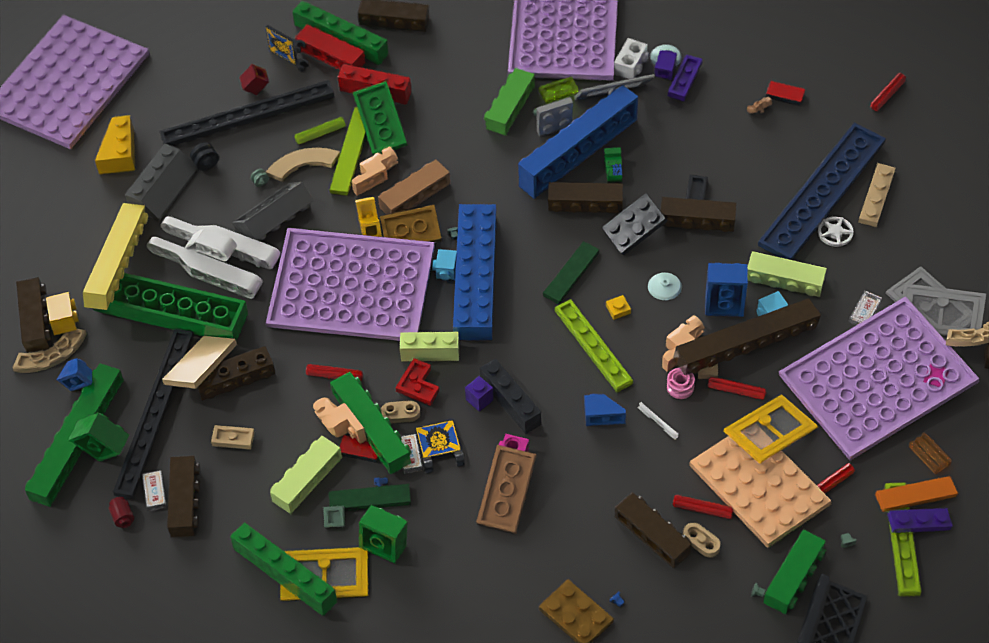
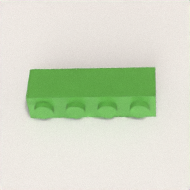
(510, 101)

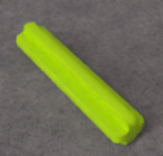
(320, 130)

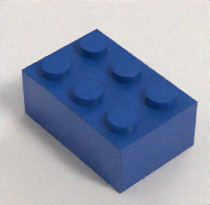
(726, 289)

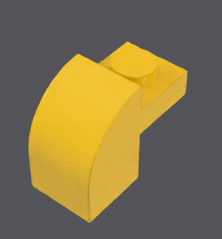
(368, 217)

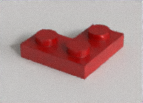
(413, 383)

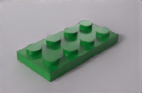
(380, 118)

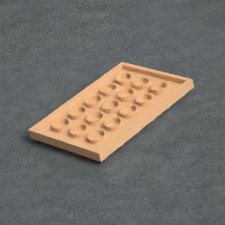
(767, 495)

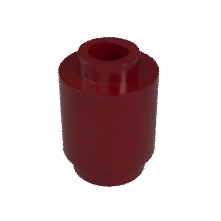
(121, 512)

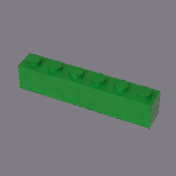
(374, 46)
(378, 429)
(284, 569)

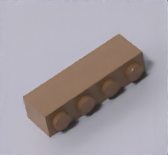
(414, 189)

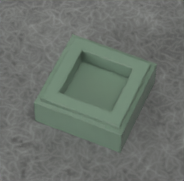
(334, 516)

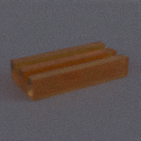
(932, 450)

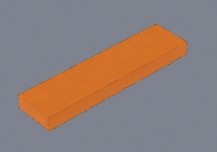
(916, 493)

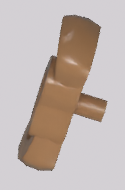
(759, 105)

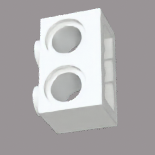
(630, 59)

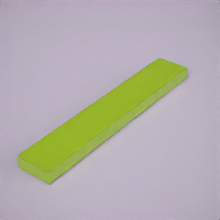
(349, 156)
(594, 346)
(905, 558)

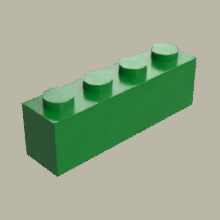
(794, 572)

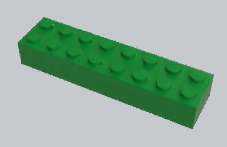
(177, 307)

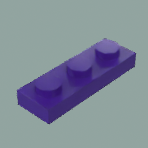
(685, 77)
(919, 520)

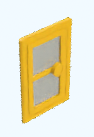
(770, 428)
(340, 568)

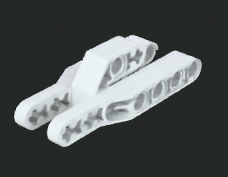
(219, 244)

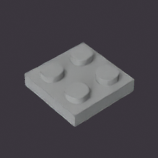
(554, 116)

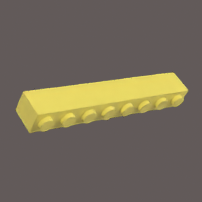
(114, 256)

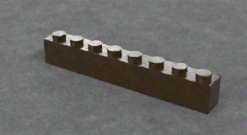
(746, 336)

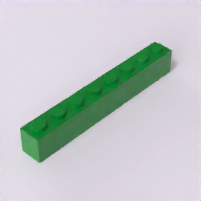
(62, 453)

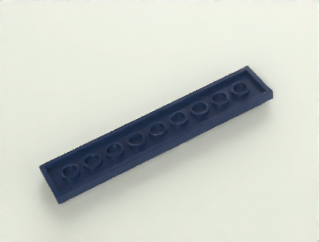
(821, 192)

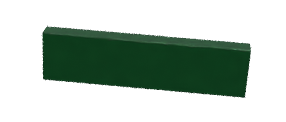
(571, 272)
(365, 497)

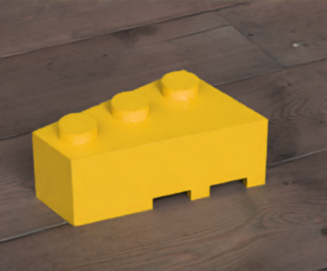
(117, 147)

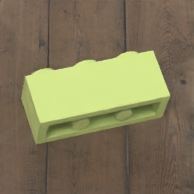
(429, 346)

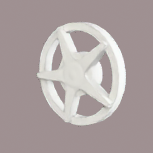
(835, 231)

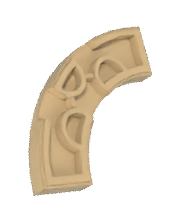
(308, 156)
(968, 337)
(55, 355)

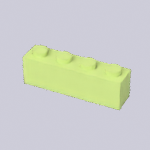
(786, 274)
(305, 474)

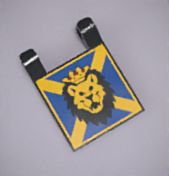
(286, 47)
(439, 441)

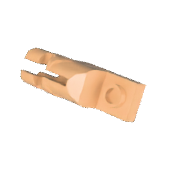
(374, 170)
(679, 336)
(339, 419)

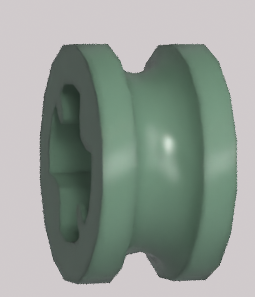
(259, 177)

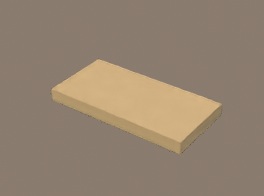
(199, 362)

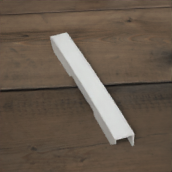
(649, 413)

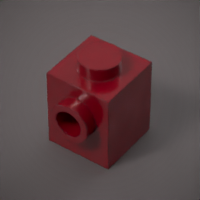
(254, 79)

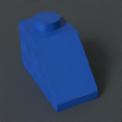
(75, 375)
(602, 410)

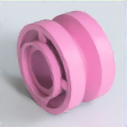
(677, 390)

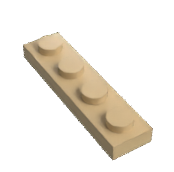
(877, 195)

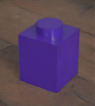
(665, 64)
(479, 393)

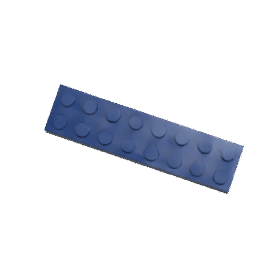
(578, 141)
(475, 272)

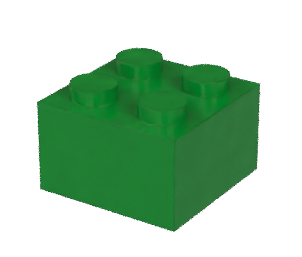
(99, 437)
(383, 533)

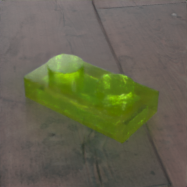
(558, 90)

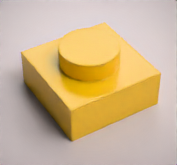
(618, 307)

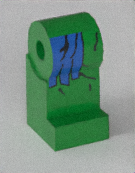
(613, 164)

